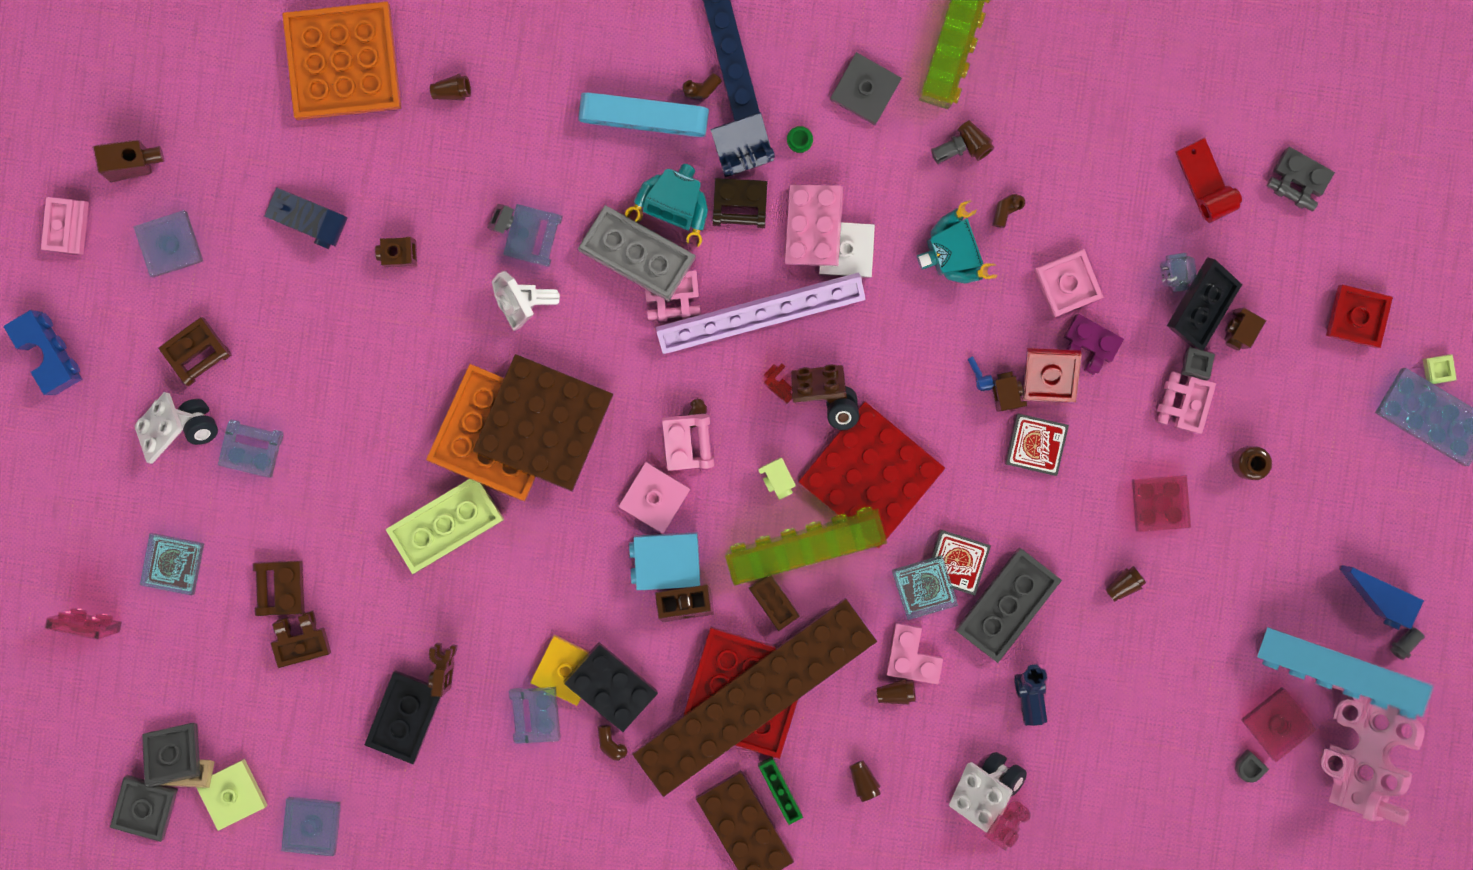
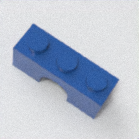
(57, 369)

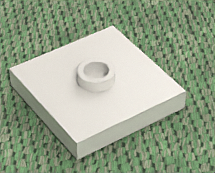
(854, 251)

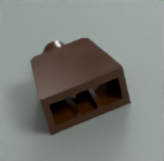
(116, 162)

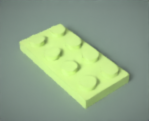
(444, 524)

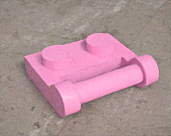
(679, 445)

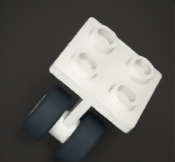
(164, 423)
(987, 790)

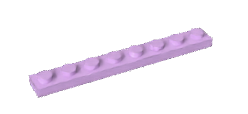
(760, 313)

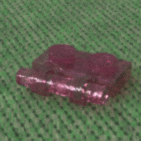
(1005, 827)

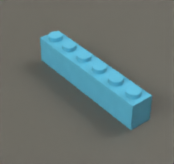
(1346, 672)

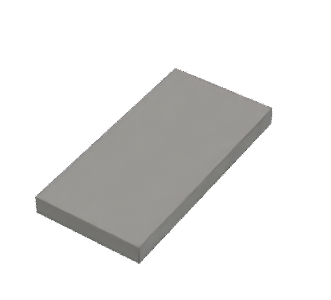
(636, 253)

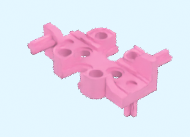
(1372, 750)

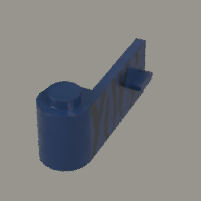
(306, 217)

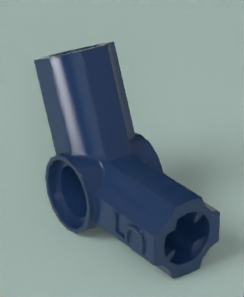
(1031, 690)

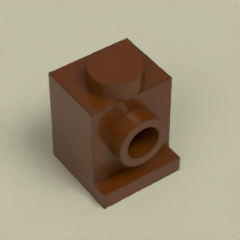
(406, 252)
(1243, 329)
(1007, 392)

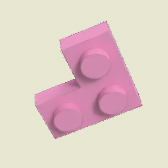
(906, 661)

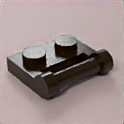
(740, 194)

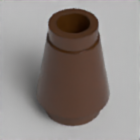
(451, 88)
(976, 141)
(1125, 584)
(897, 693)
(864, 781)

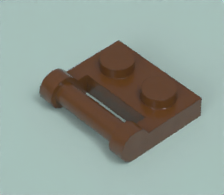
(189, 344)
(287, 588)

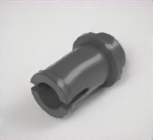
(949, 149)
(1407, 643)

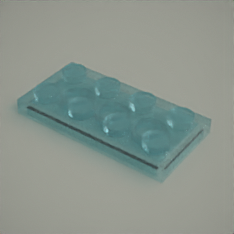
(1430, 415)

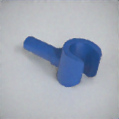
(983, 382)

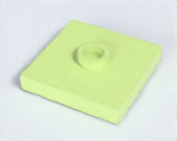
(232, 795)

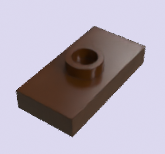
(774, 602)

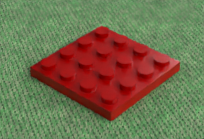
(872, 468)
(723, 660)

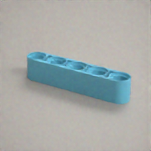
(643, 114)

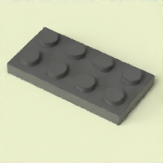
(1008, 605)

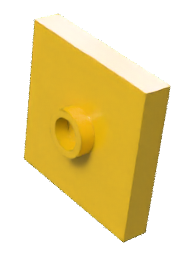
(556, 665)

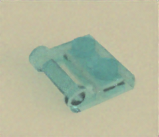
(524, 234)
(249, 457)
(542, 715)

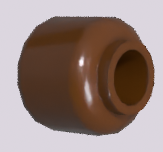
(1252, 463)

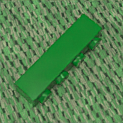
(780, 790)

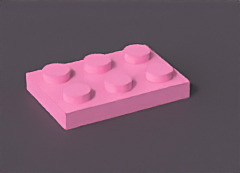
(814, 225)

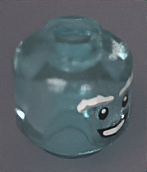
(1178, 271)

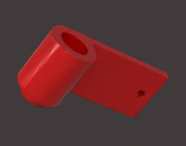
(1206, 183)

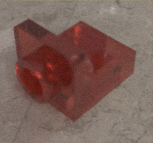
(780, 388)

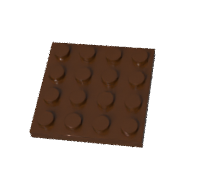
(543, 422)

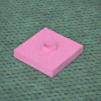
(1068, 283)
(654, 497)

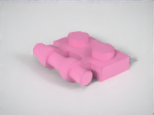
(687, 289)
(1193, 406)

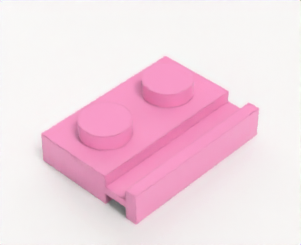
(64, 225)

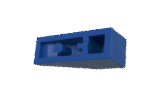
(1385, 600)

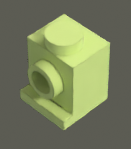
(778, 478)

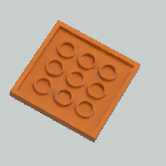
(341, 60)
(460, 433)

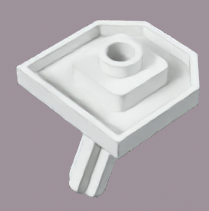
(518, 300)

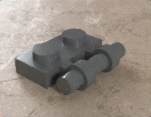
(1305, 173)

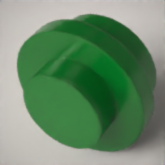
(800, 139)

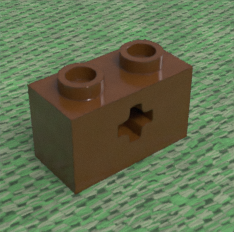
(684, 603)

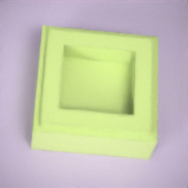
(1439, 369)

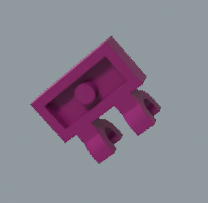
(1095, 339)

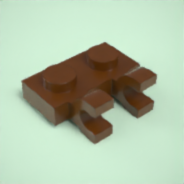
(300, 647)
(442, 677)

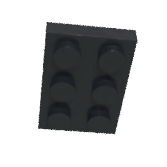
(1204, 304)
(610, 687)
(403, 718)

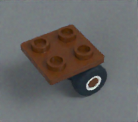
(829, 385)

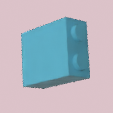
(665, 561)

